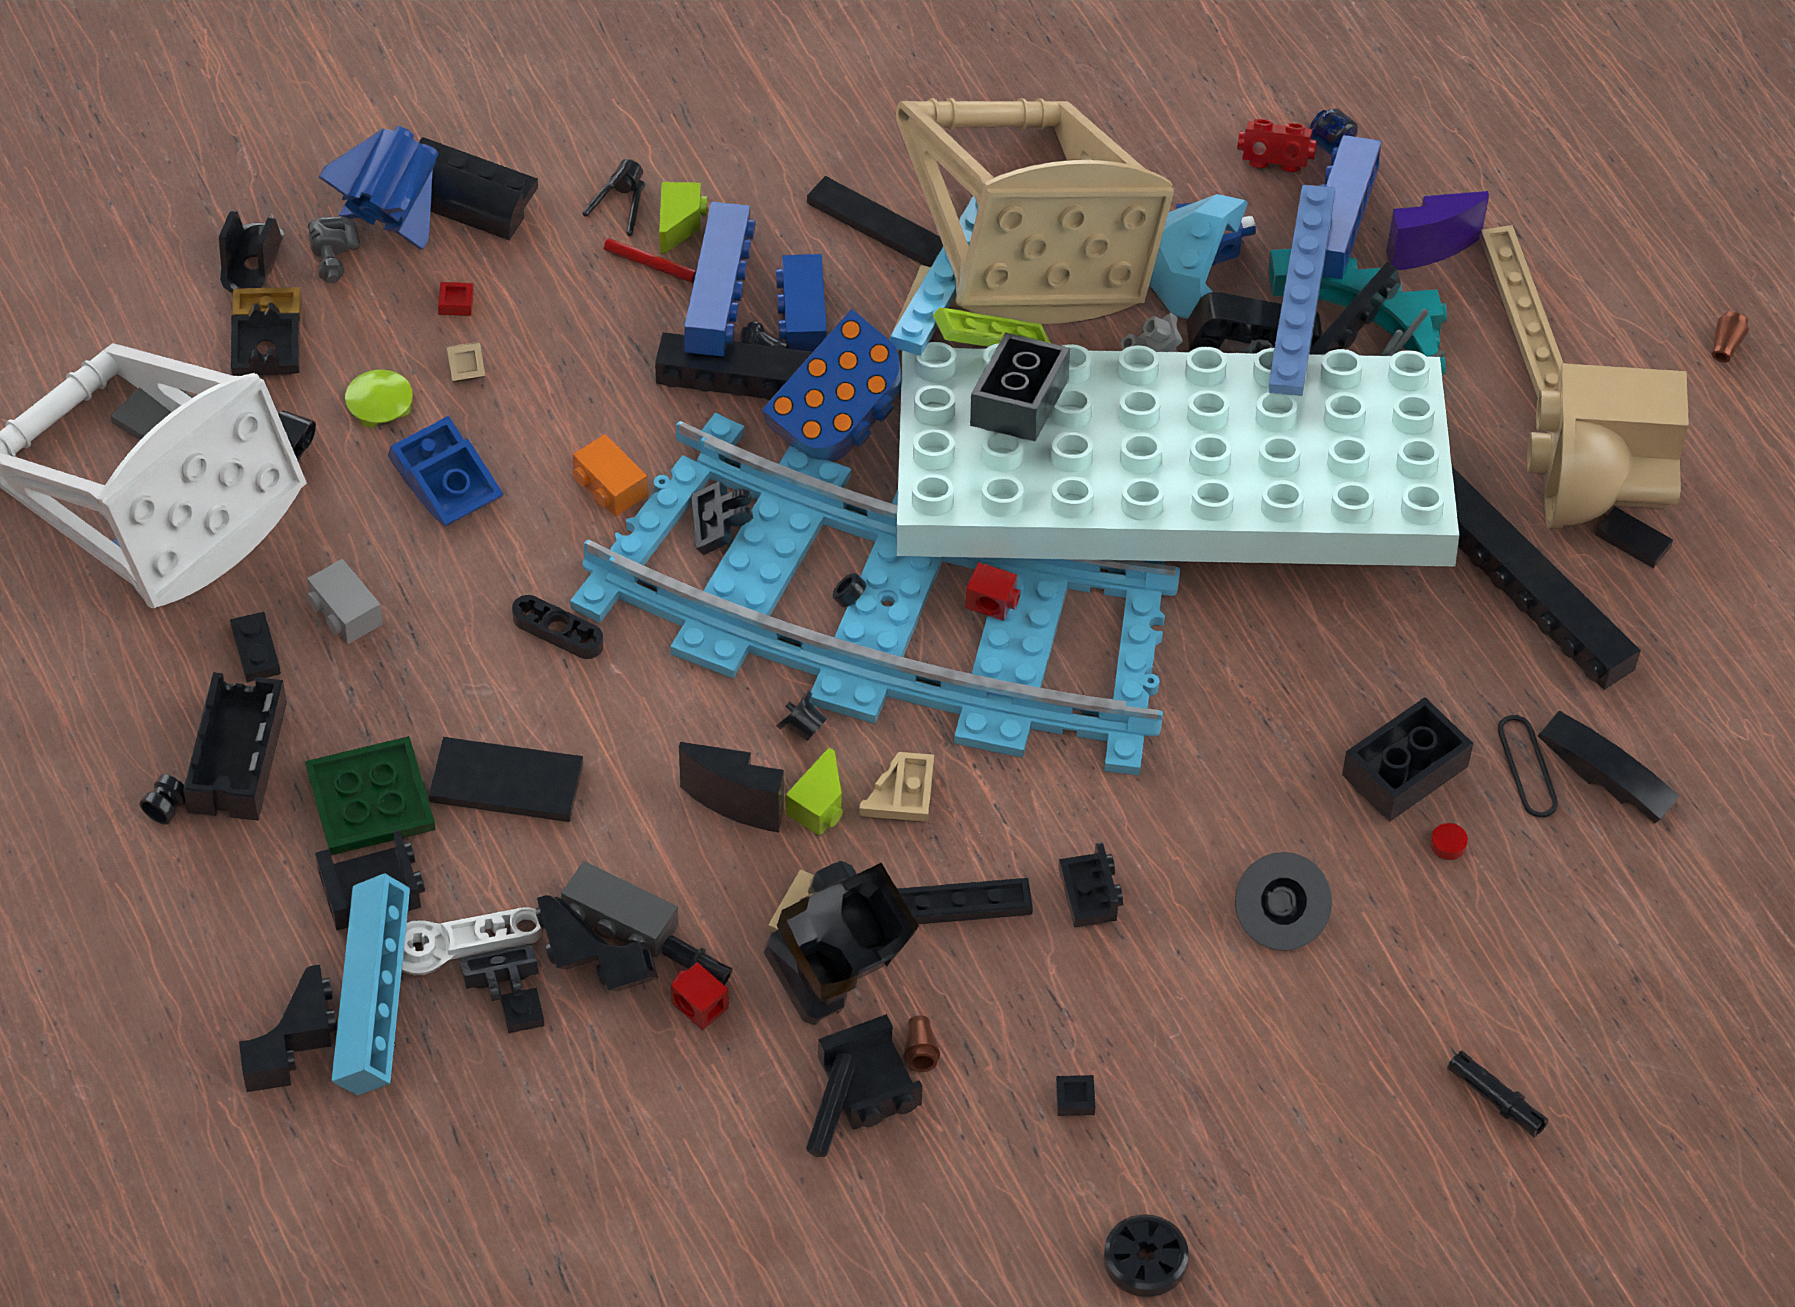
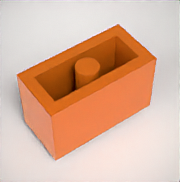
(609, 475)

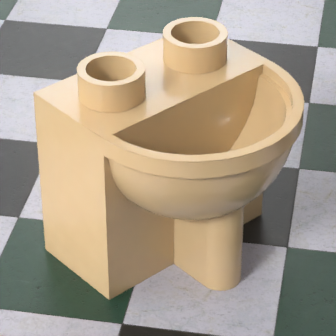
(1609, 441)

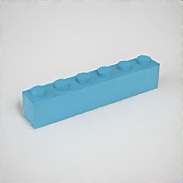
(371, 985)

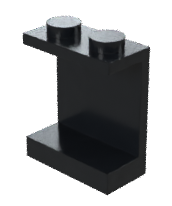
(342, 876)
(880, 1078)

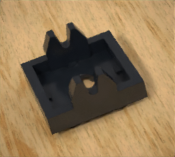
(262, 326)

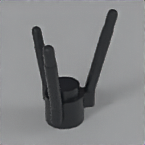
(624, 180)

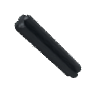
(831, 1105)

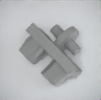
(1158, 335)

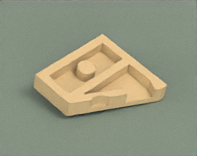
(902, 790)

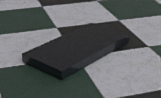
(506, 779)

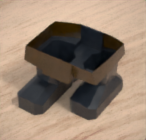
(838, 936)

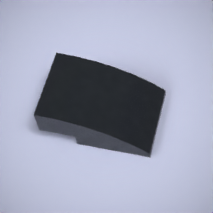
(732, 786)

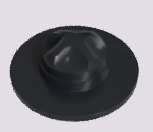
(1283, 901)

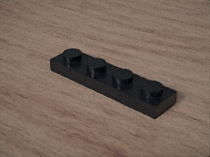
(1359, 312)

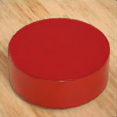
(1449, 841)

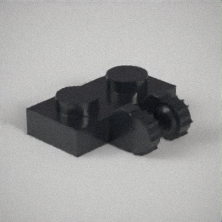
(713, 517)
(498, 966)

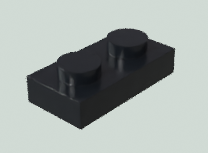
(255, 646)

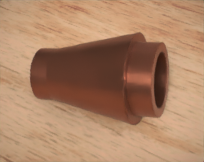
(1729, 334)
(921, 1047)

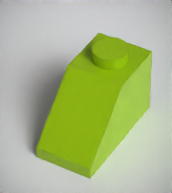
(680, 212)
(817, 795)

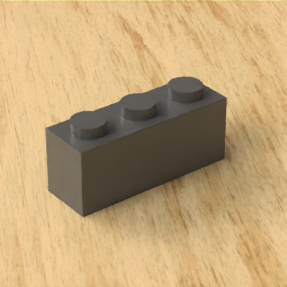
(620, 908)

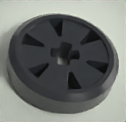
(1139, 1275)

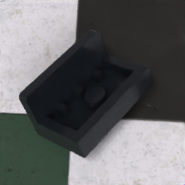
(1090, 887)

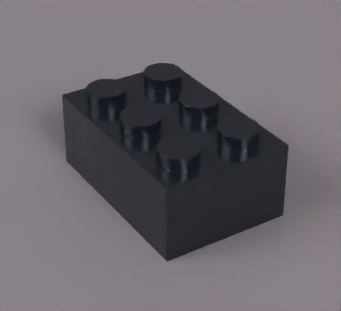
(1020, 387)
(1407, 759)

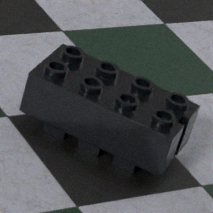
(235, 747)

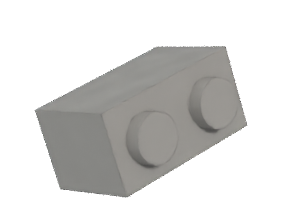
(344, 601)

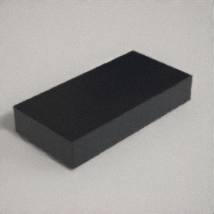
(1634, 537)

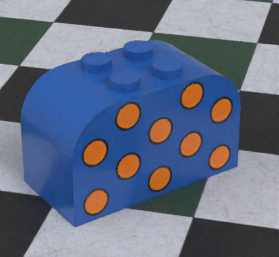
(838, 391)

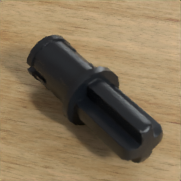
(689, 956)

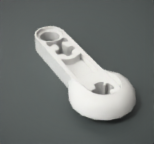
(464, 938)

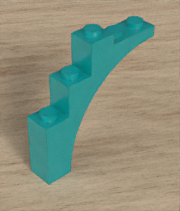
(1392, 314)

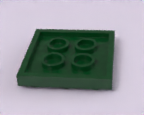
(369, 795)

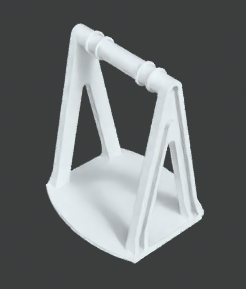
(188, 492)

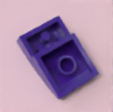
(1436, 229)

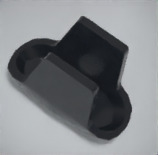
(242, 242)

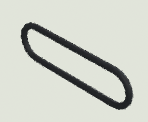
(1541, 762)

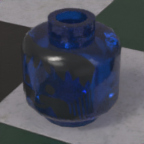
(1330, 127)

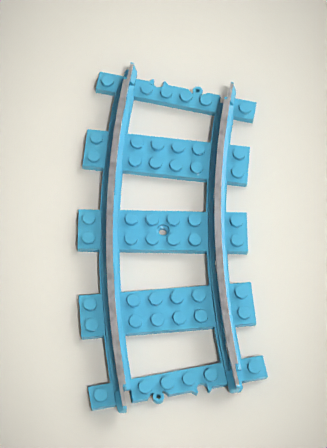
(866, 655)

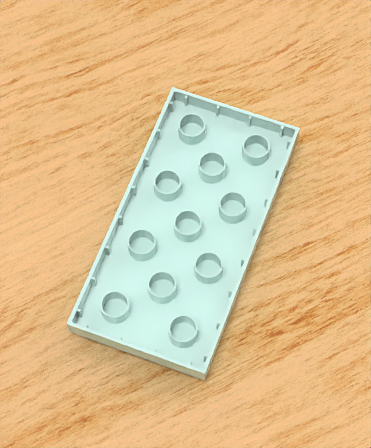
(1184, 462)

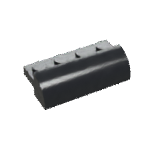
(479, 191)

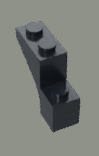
(576, 943)
(303, 1027)

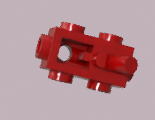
(1284, 145)

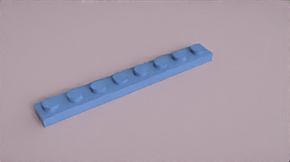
(1302, 290)

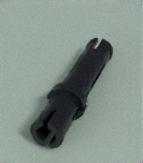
(1507, 1101)

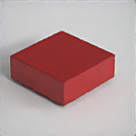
(455, 298)

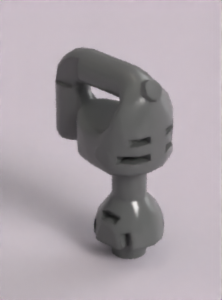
(329, 240)

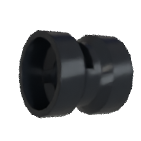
(164, 799)

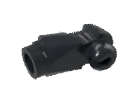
(755, 334)

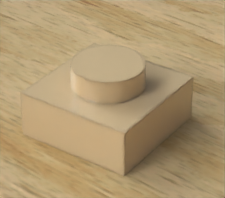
(465, 361)

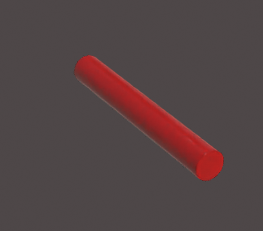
(650, 260)

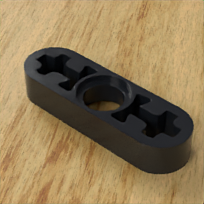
(550, 613)

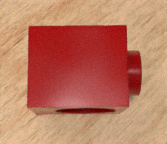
(992, 591)
(699, 995)

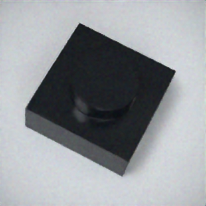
(522, 1011)
(1075, 1095)

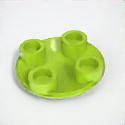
(379, 397)

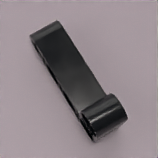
(1237, 319)

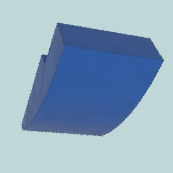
(444, 471)

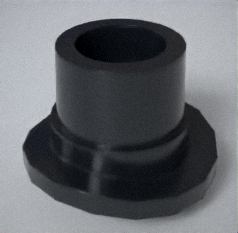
(804, 718)

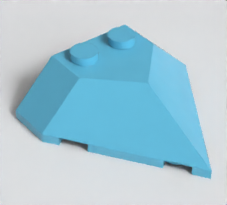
(1190, 248)

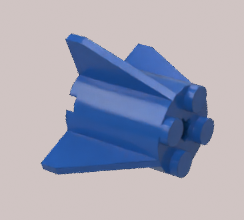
(387, 182)

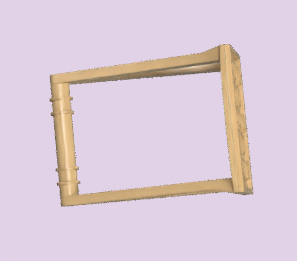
(1047, 236)

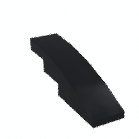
(1609, 765)

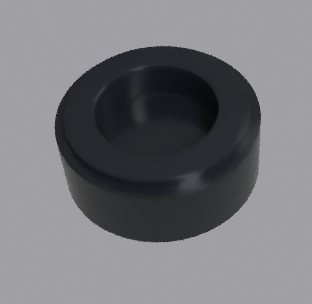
(849, 590)

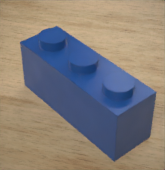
(801, 301)

